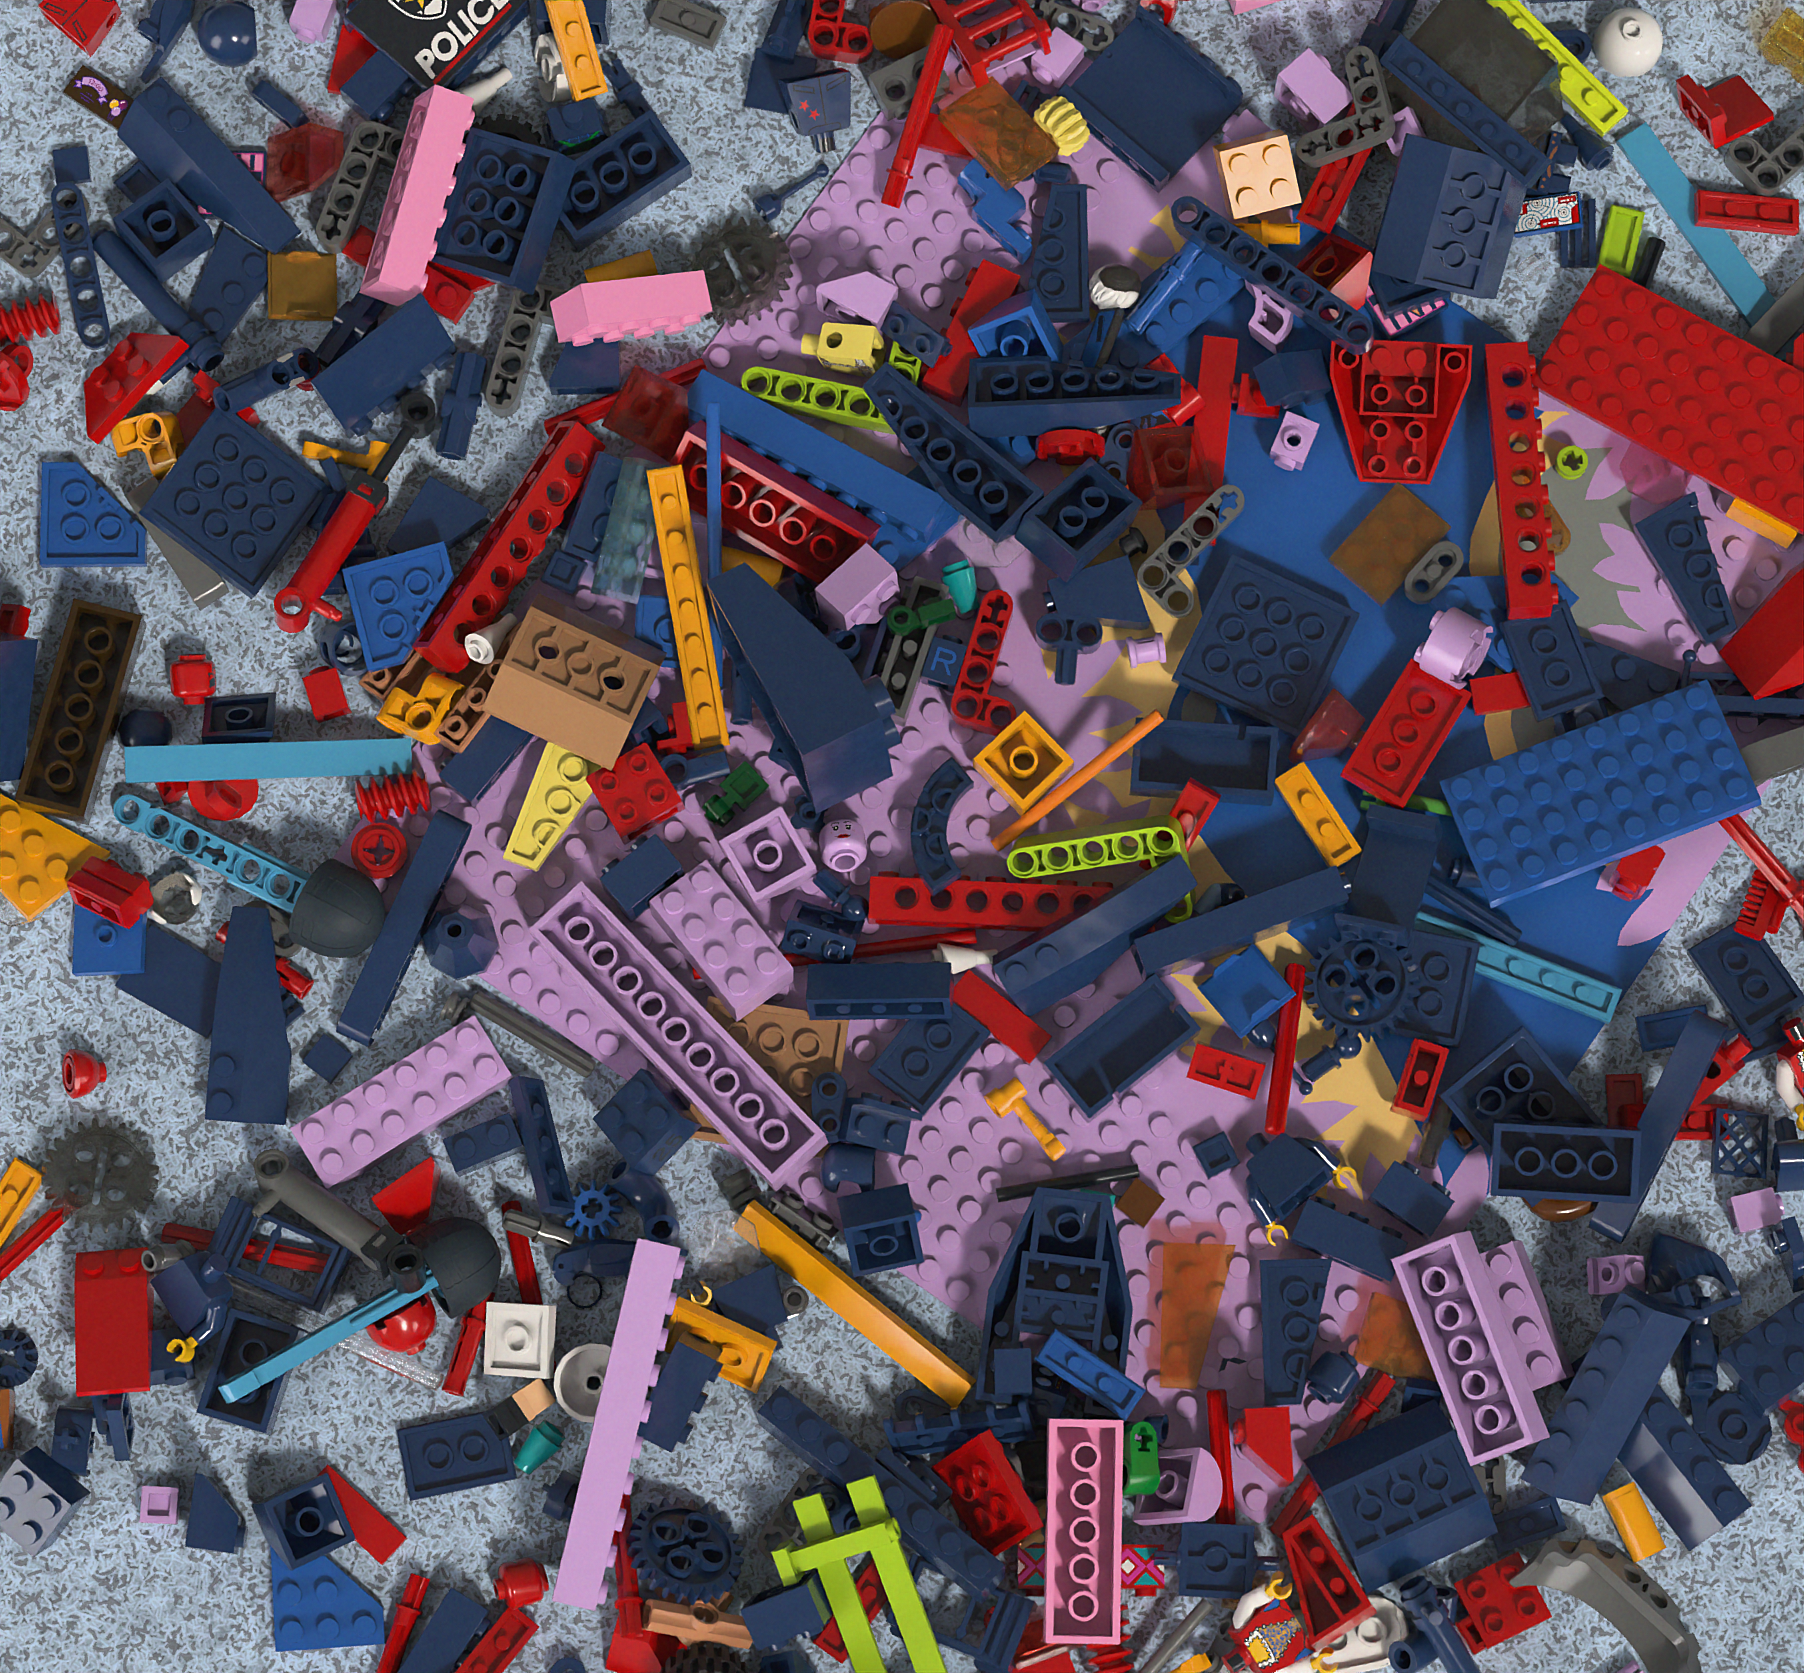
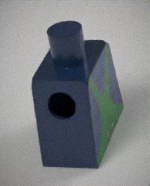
(575, 127)

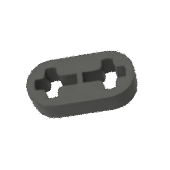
(1498, 1481)

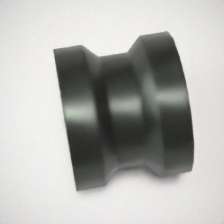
(740, 1189)

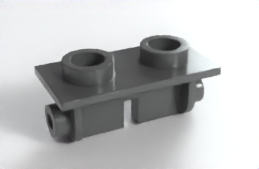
(814, 1226)

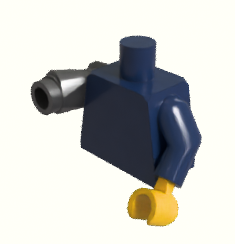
(191, 1290)
(755, 1302)

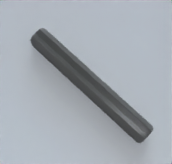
(532, 1034)

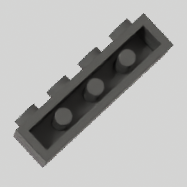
(905, 661)

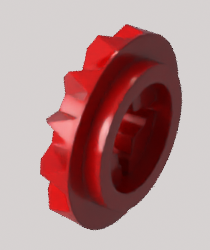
(368, 839)

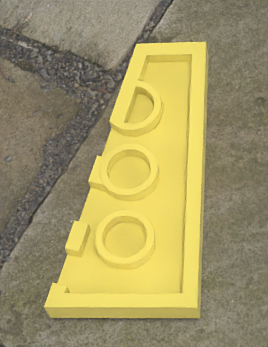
(550, 806)

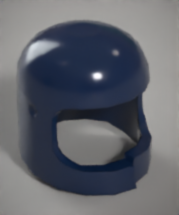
(330, 640)
(848, 1163)

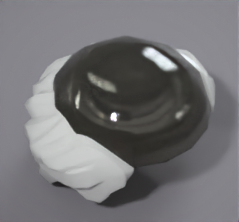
(1115, 286)
(175, 898)

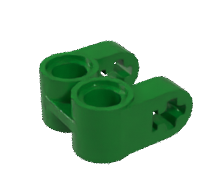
(1140, 1468)

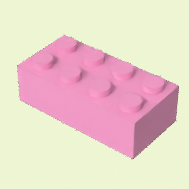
(631, 307)

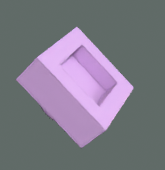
(1404, 123)
(160, 1505)

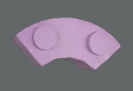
(1271, 320)

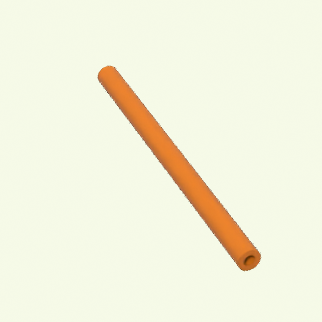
(1077, 780)

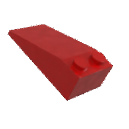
(113, 1322)

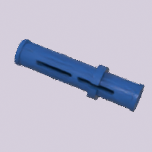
(1173, 275)

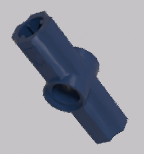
(1385, 28)
(349, 327)
(461, 406)
(698, 766)

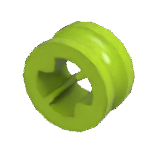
(1566, 471)

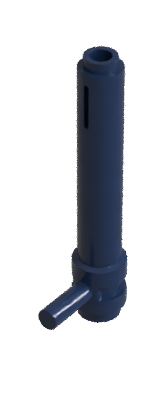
(203, 350)
(1432, 1618)

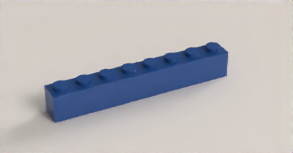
(819, 458)

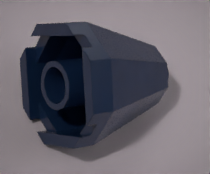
(470, 951)

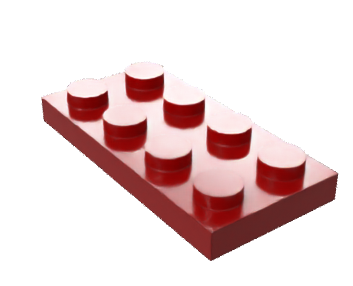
(1405, 736)

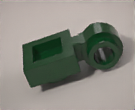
(931, 613)
(741, 788)

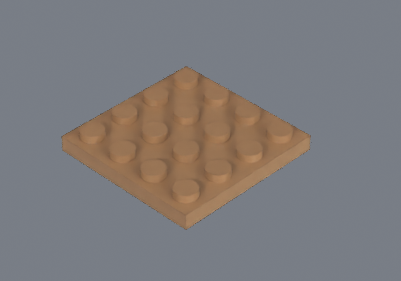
(787, 1049)

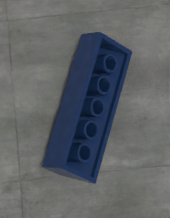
(1606, 1397)
(1677, 1471)

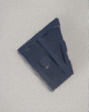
(1789, 1244)

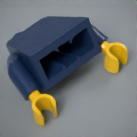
(1287, 1175)

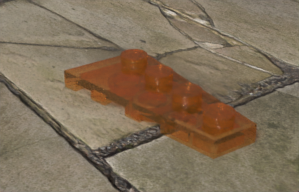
(1189, 1304)

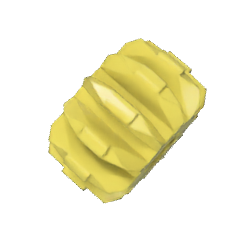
(1062, 124)

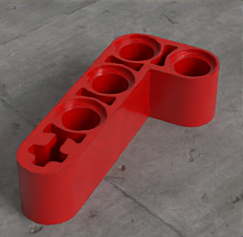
(842, 33)
(987, 660)

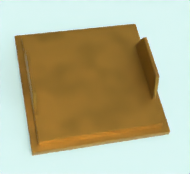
(302, 286)

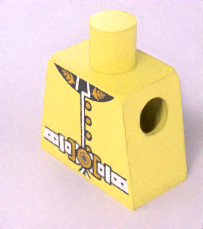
(847, 348)

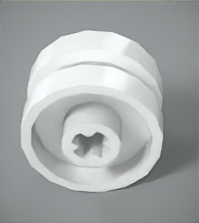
(572, 1376)

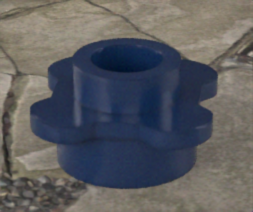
(801, 820)

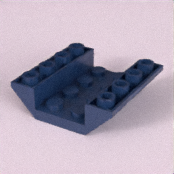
(1448, 219)
(1402, 1495)

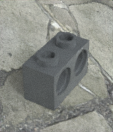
(903, 75)

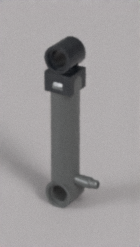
(379, 1247)

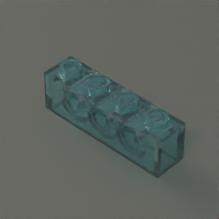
(627, 535)

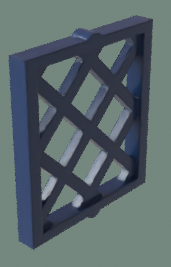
(1717, 1143)

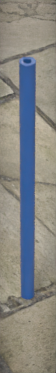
(714, 533)

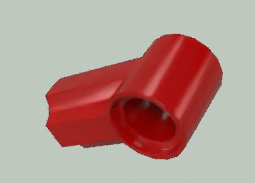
(1190, 399)

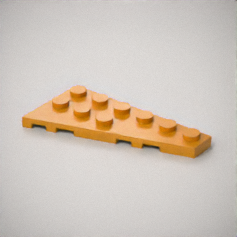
(38, 858)

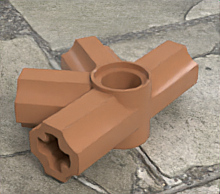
(696, 1622)

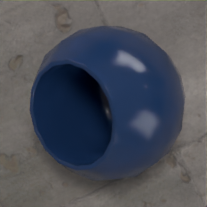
(228, 33)

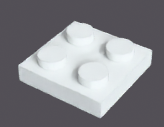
(520, 1339)

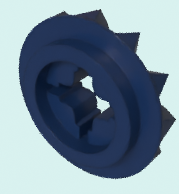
(26, 1358)

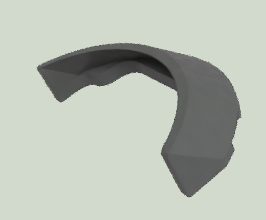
(1621, 1595)

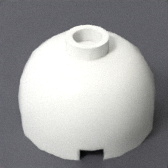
(1628, 42)
(552, 70)

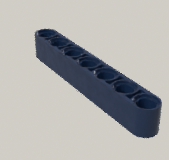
(1278, 290)
(404, 927)
(1665, 1116)

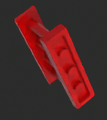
(964, 38)

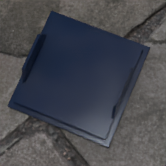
(764, 77)

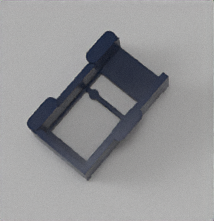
(235, 1233)
(1002, 1632)

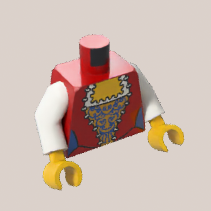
(1791, 1069)
(1270, 1635)

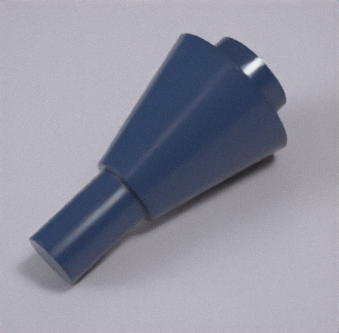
(1592, 149)
(1463, 872)

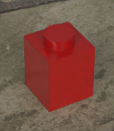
(326, 694)

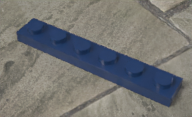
(1465, 111)

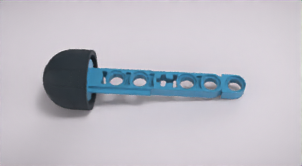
(333, 910)
(461, 1273)

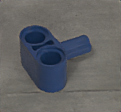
(1068, 644)
(1787, 1157)
(73, 1439)

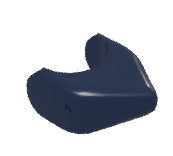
(1678, 1259)

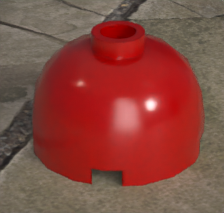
(406, 1327)

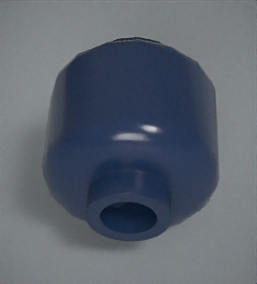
(1333, 1377)

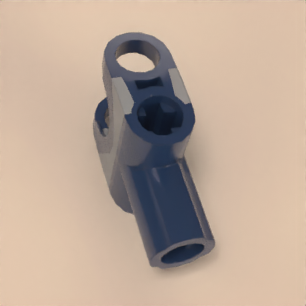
(264, 382)

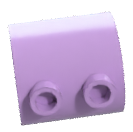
(1187, 1489)

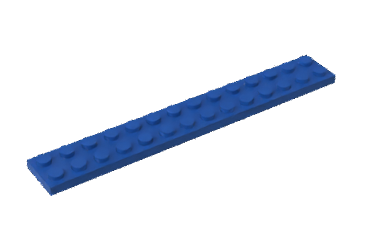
(1205, 292)

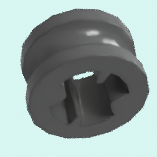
(454, 1008)

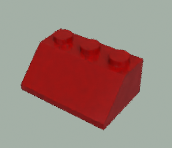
(1266, 1441)

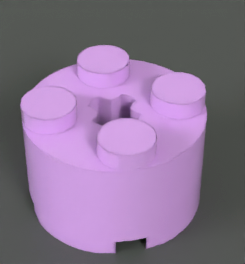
(1454, 646)

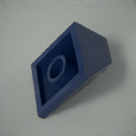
(239, 719)
(214, 1520)
(304, 1521)

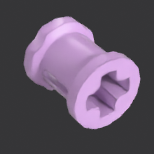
(1146, 650)

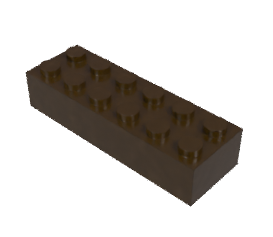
(81, 711)

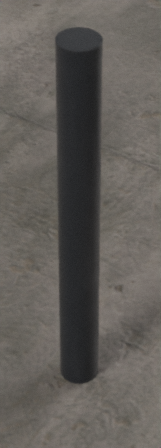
(1069, 1182)

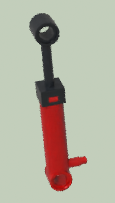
(363, 501)

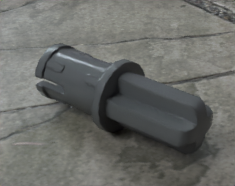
(538, 1229)

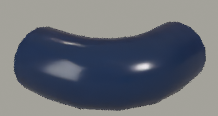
(649, 1200)
(1415, 1651)

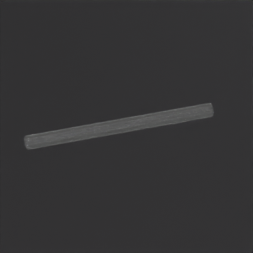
(353, 1344)

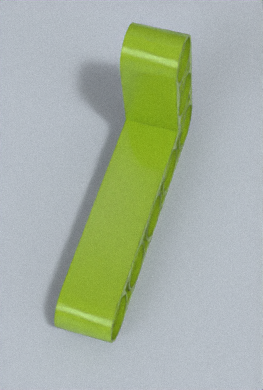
(844, 394)
(1113, 851)

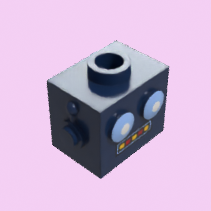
(1048, 1394)

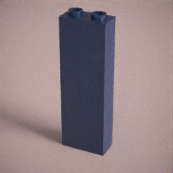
(1241, 923)

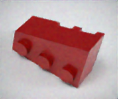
(1325, 1586)

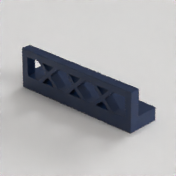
(1745, 706)

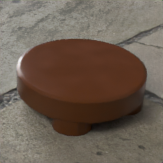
(901, 26)

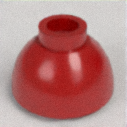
(81, 1073)

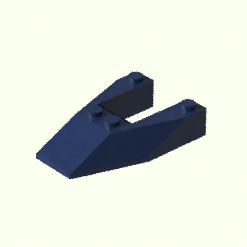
(1060, 1276)

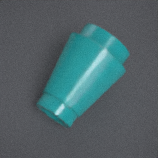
(962, 585)
(539, 1446)

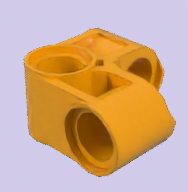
(140, 434)
(409, 713)

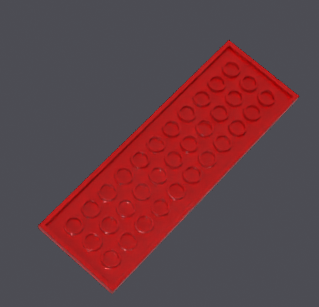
(1683, 392)

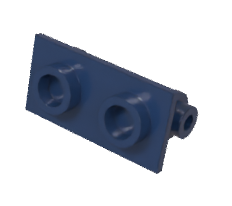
(787, 28)
(915, 335)

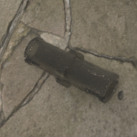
(1434, 1134)

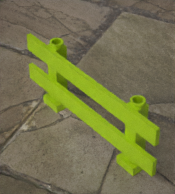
(828, 1553)

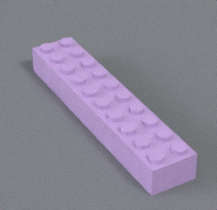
(678, 1036)
(616, 1425)

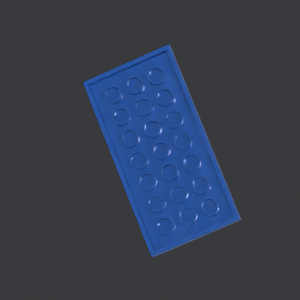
(1600, 793)

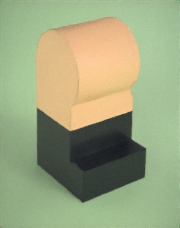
(518, 1408)

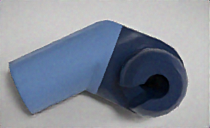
(1218, 895)

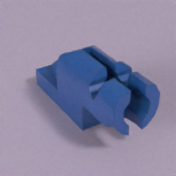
(996, 210)

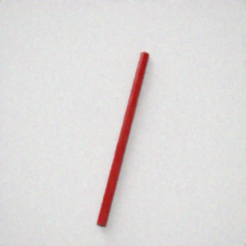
(891, 947)

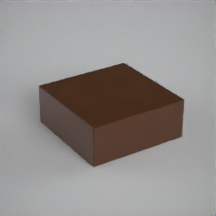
(1139, 1203)

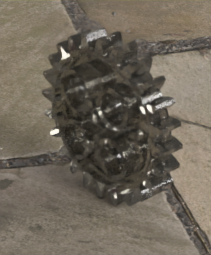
(765, 257)
(131, 1180)

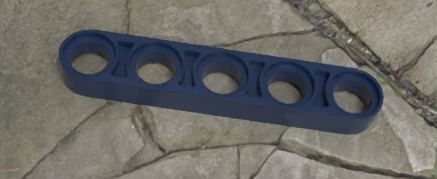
(73, 250)

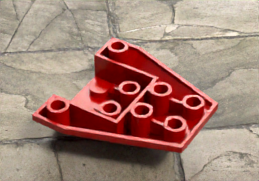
(1399, 405)
(1770, 644)

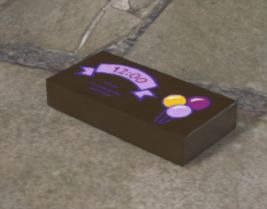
(99, 97)

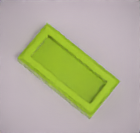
(1621, 239)

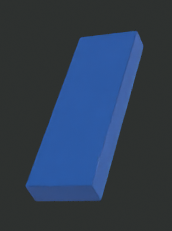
(1090, 1374)

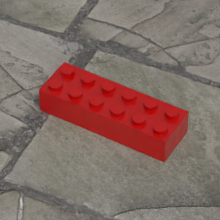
(774, 507)

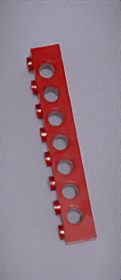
(493, 552)
(1522, 598)
(1029, 918)

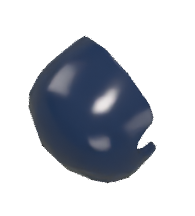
(144, 728)

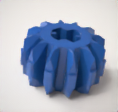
(601, 1218)

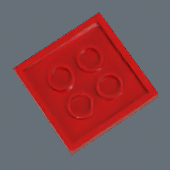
(988, 1494)

